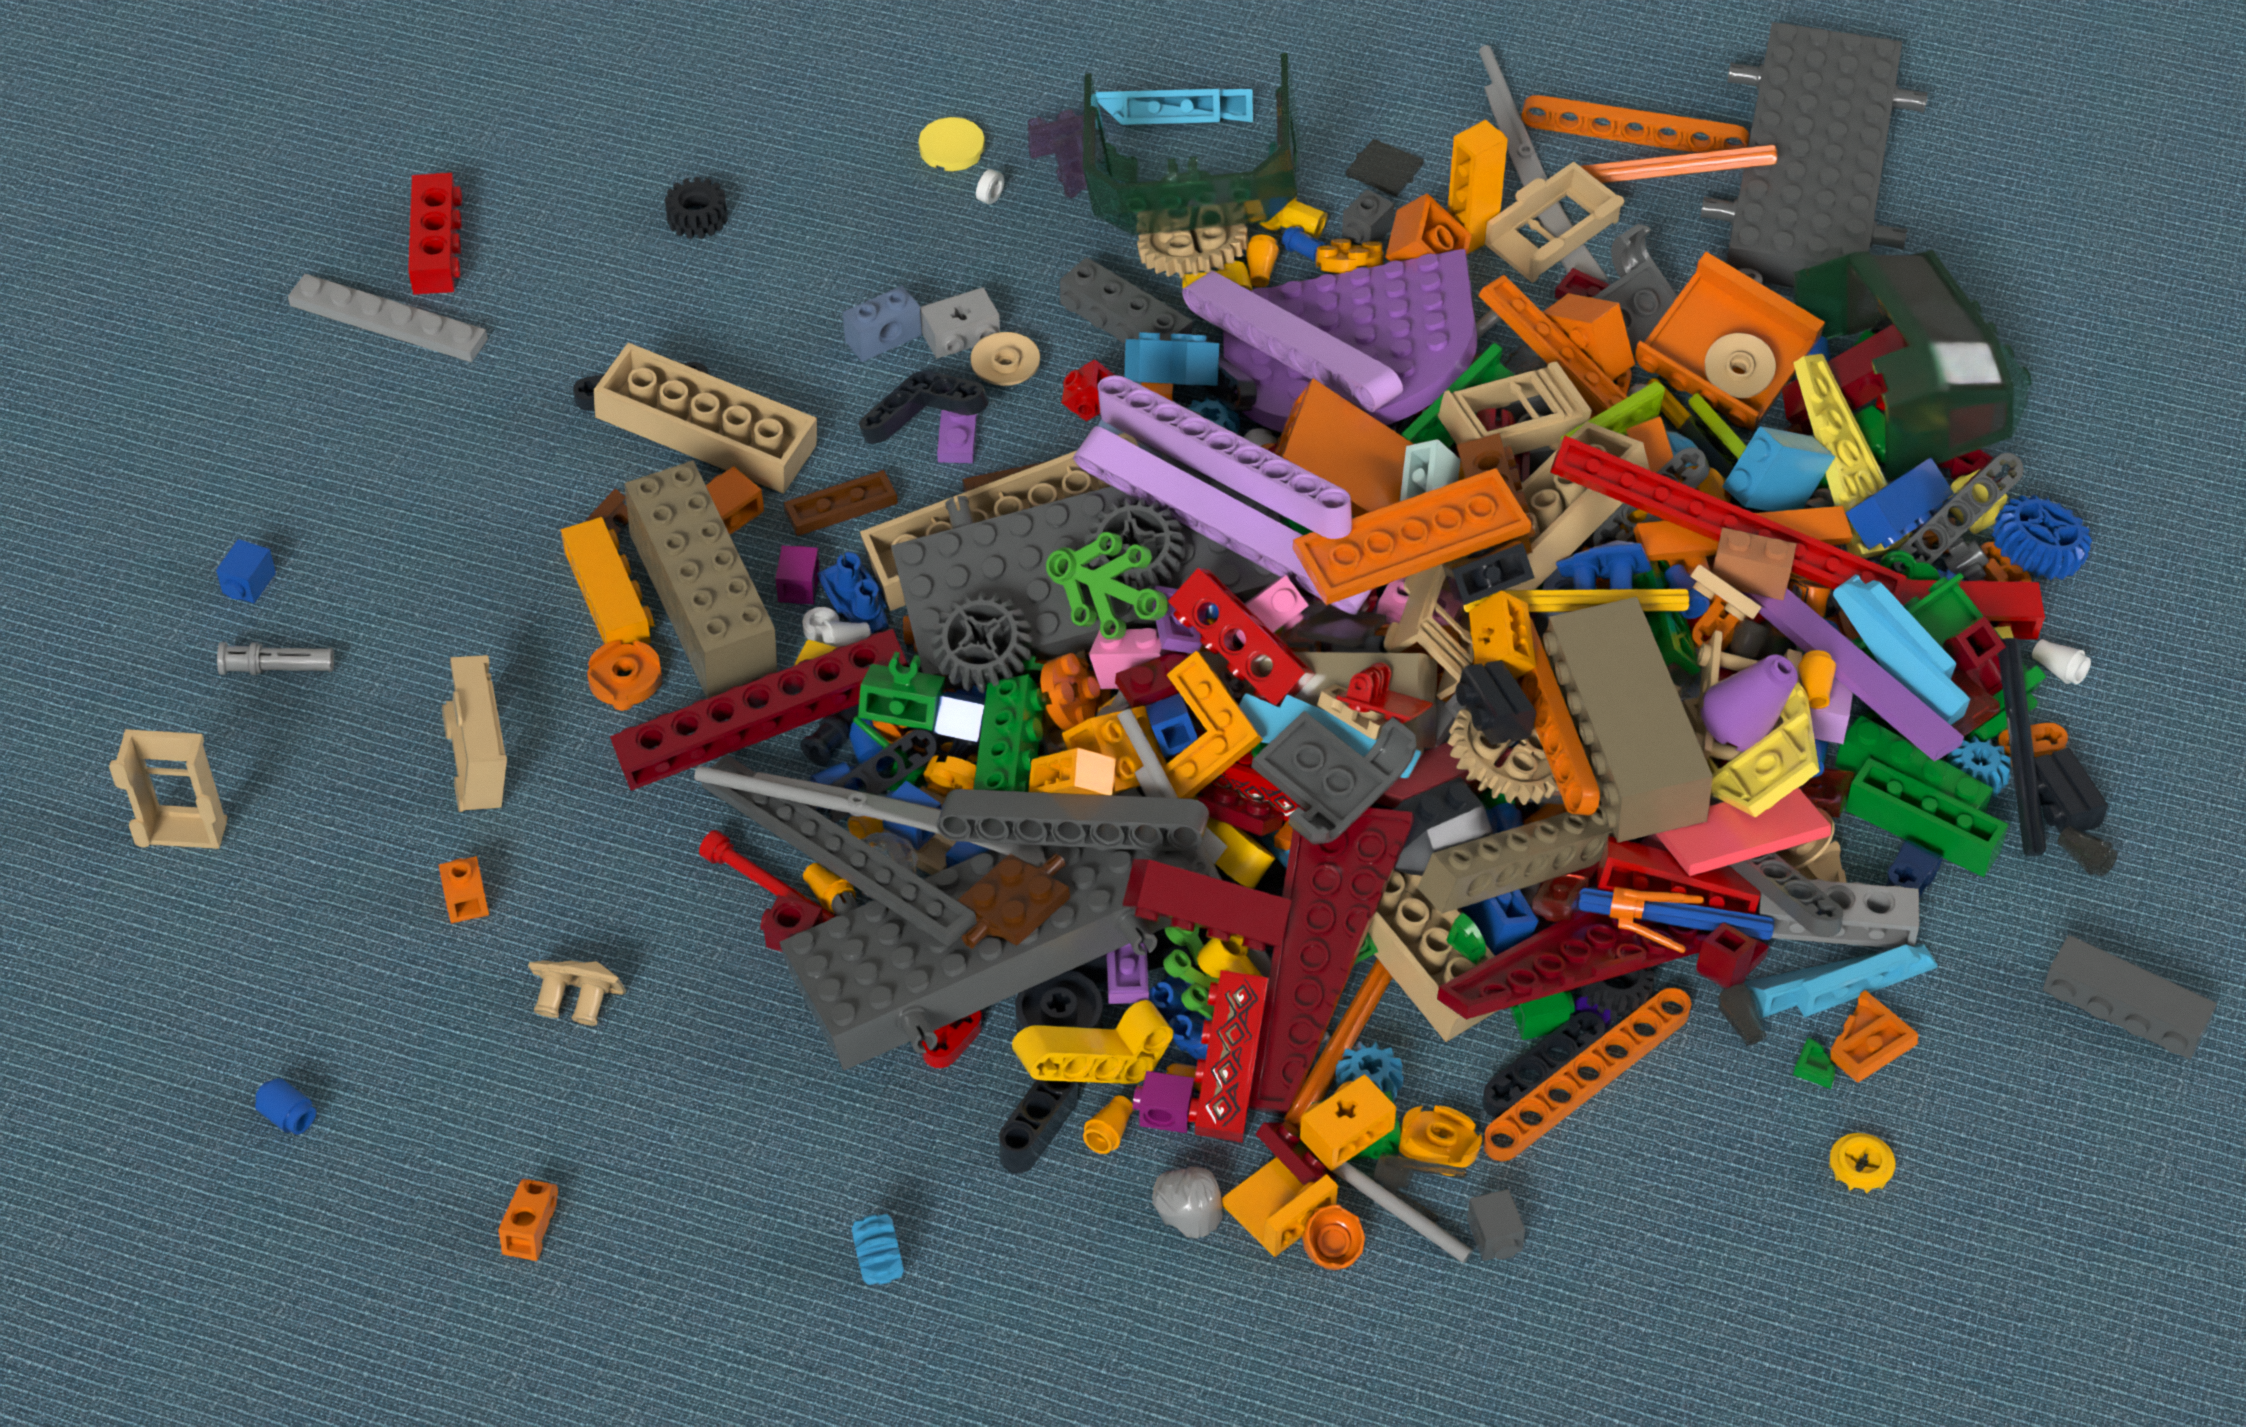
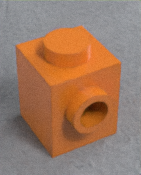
(463, 889)

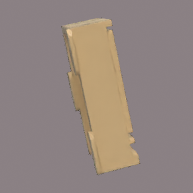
(1535, 199)
(1554, 386)
(1420, 627)
(475, 735)
(163, 824)

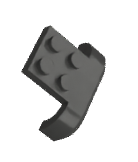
(1641, 289)
(1330, 775)

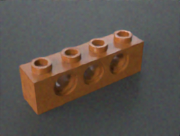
(1488, 453)

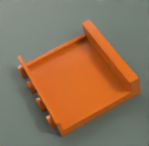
(1718, 304)
(1344, 448)

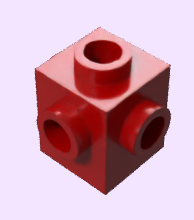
(1081, 389)

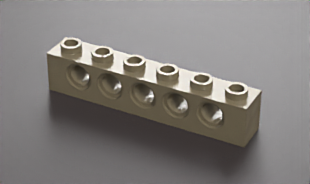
(1513, 859)

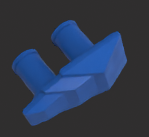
(1608, 561)
(854, 592)
(1186, 1024)

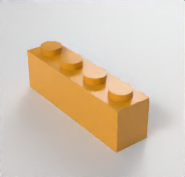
(1477, 179)
(606, 582)

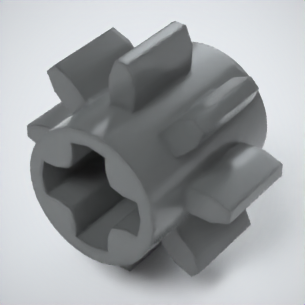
(1967, 559)

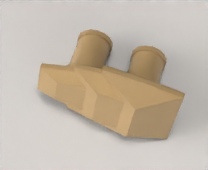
(589, 976)

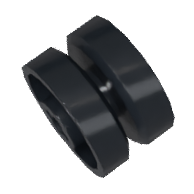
(1060, 1002)

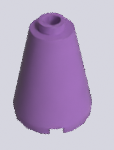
(1749, 702)

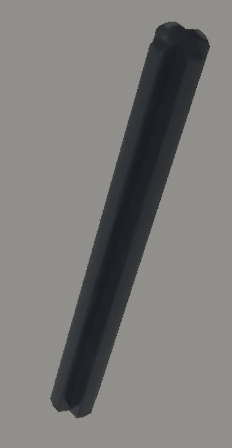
(2021, 748)

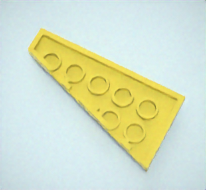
(1854, 470)

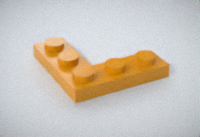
(1228, 728)

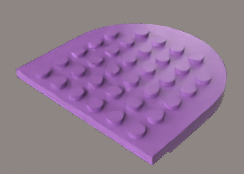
(1400, 313)

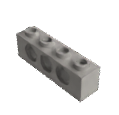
(1870, 918)

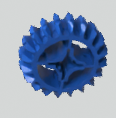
(2041, 537)

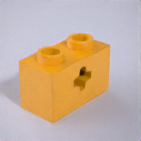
(1503, 633)
(1073, 773)
(1347, 1122)

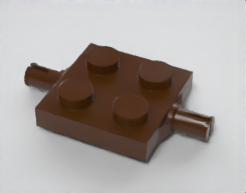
(1014, 899)

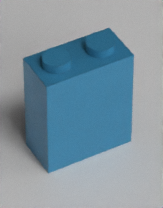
(1778, 470)

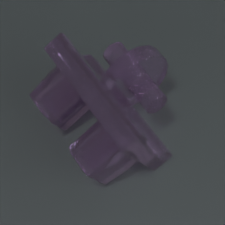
(1041, 132)
(1070, 162)

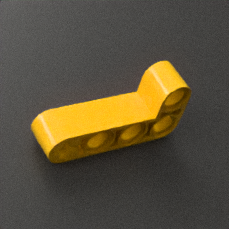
(1244, 857)
(1096, 1054)

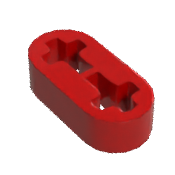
(956, 1041)

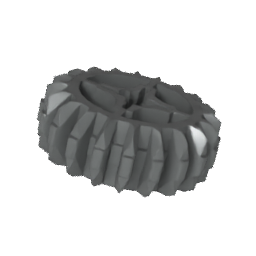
(1166, 542)
(960, 662)

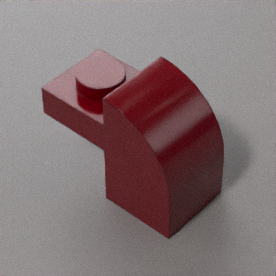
(1975, 653)
(1729, 956)

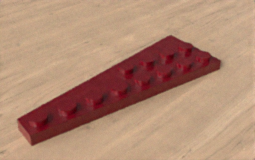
(1332, 906)
(1563, 959)

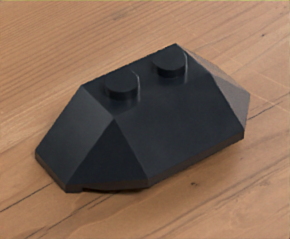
(1443, 819)

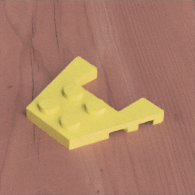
(1772, 765)

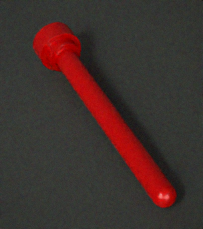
(717, 848)

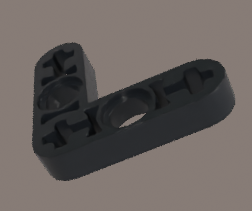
(915, 393)

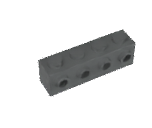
(1117, 304)
(2129, 997)

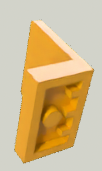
(1107, 737)
(1277, 1205)

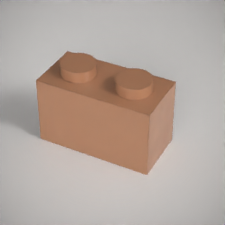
(1754, 563)

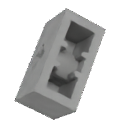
(958, 322)

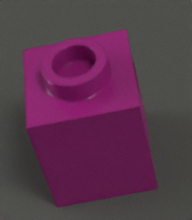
(797, 574)
(1164, 1101)

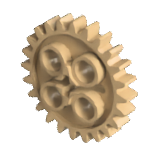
(1178, 250)
(1522, 774)

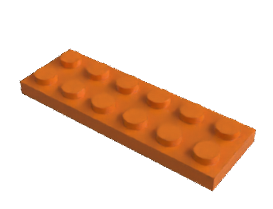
(1413, 536)

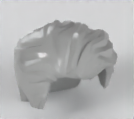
(1189, 1201)

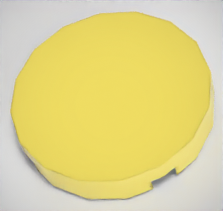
(951, 144)

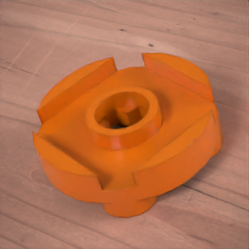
(625, 690)
(1069, 691)

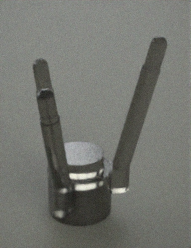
(1397, 1172)

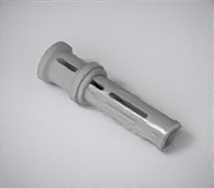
(256, 659)

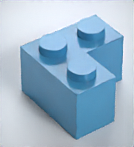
(1180, 360)

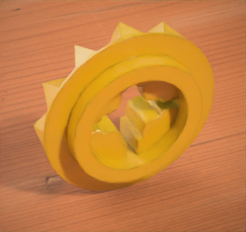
(1849, 1151)

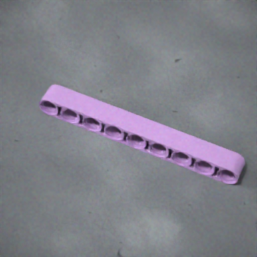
(1293, 341)
(1226, 457)
(1199, 507)

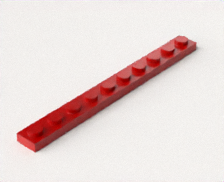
(1708, 514)

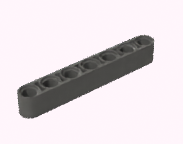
(1073, 820)

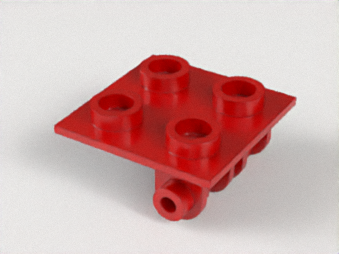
(1370, 692)

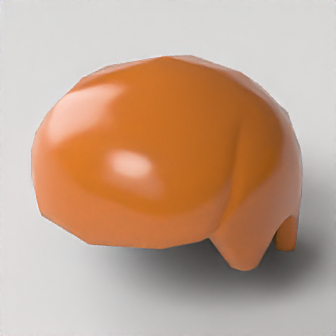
(1333, 1237)

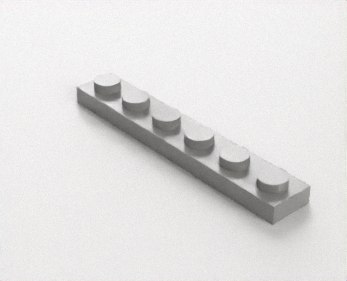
(388, 317)

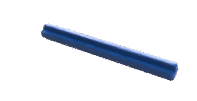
(1683, 914)

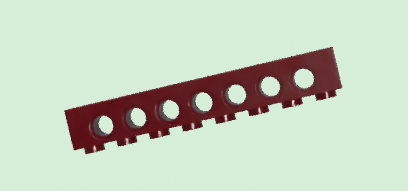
(746, 721)

